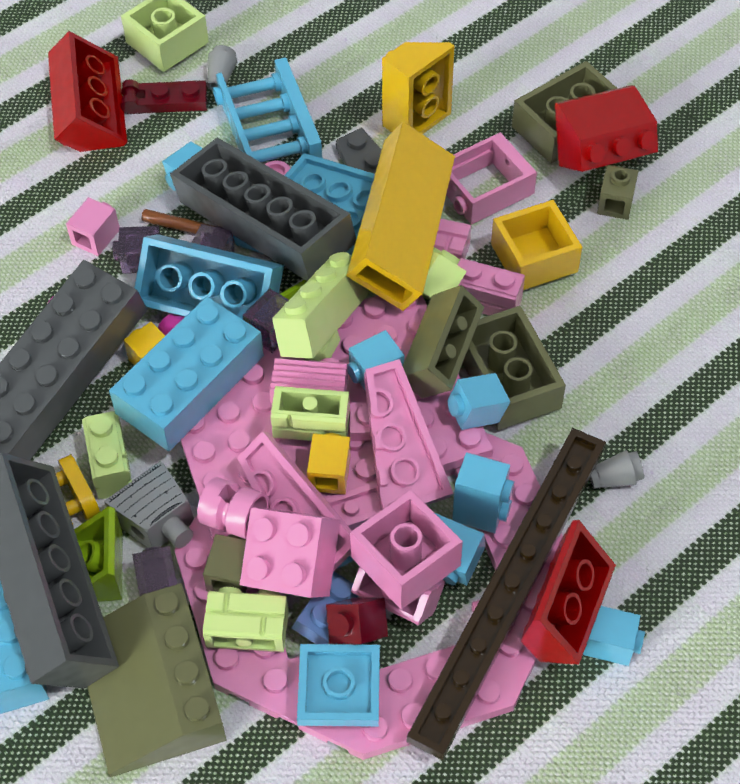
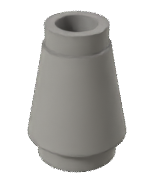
(220, 60)
(618, 470)

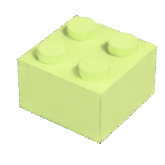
(165, 31)

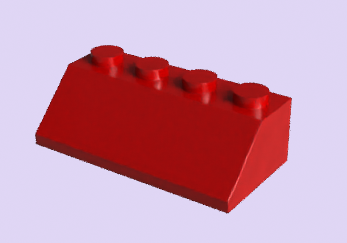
(86, 95)

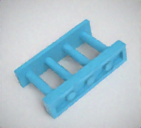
(290, 101)

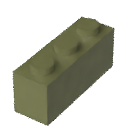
(442, 341)

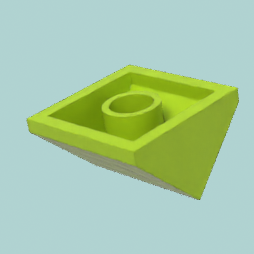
(102, 551)

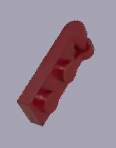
(163, 96)

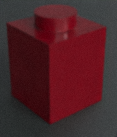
(356, 620)

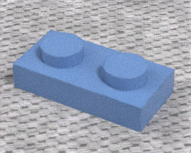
(313, 619)

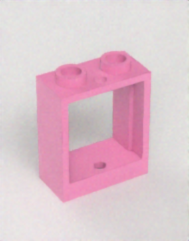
(507, 160)

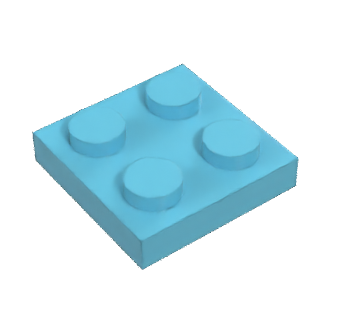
(338, 685)

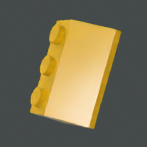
(417, 85)

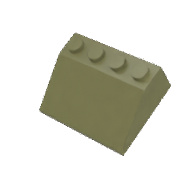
(161, 692)

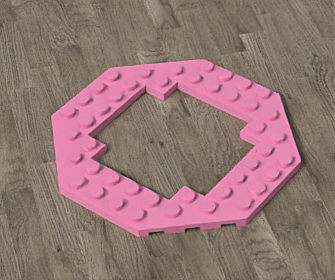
(272, 679)

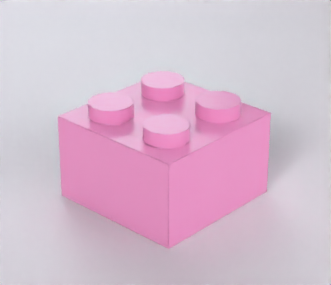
(406, 549)
(290, 552)

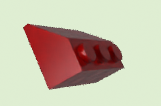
(604, 129)
(569, 598)

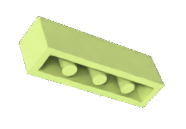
(318, 309)

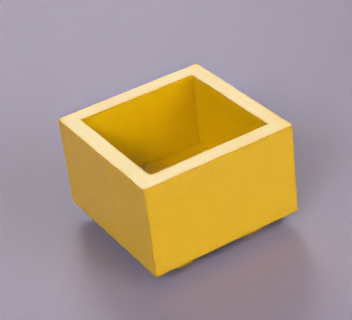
(536, 244)

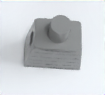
(154, 509)

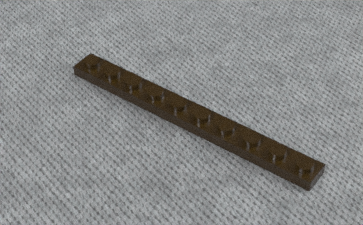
(505, 596)

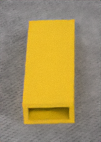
(402, 217)

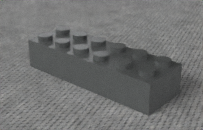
(263, 208)
(62, 355)
(48, 580)

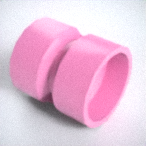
(228, 506)

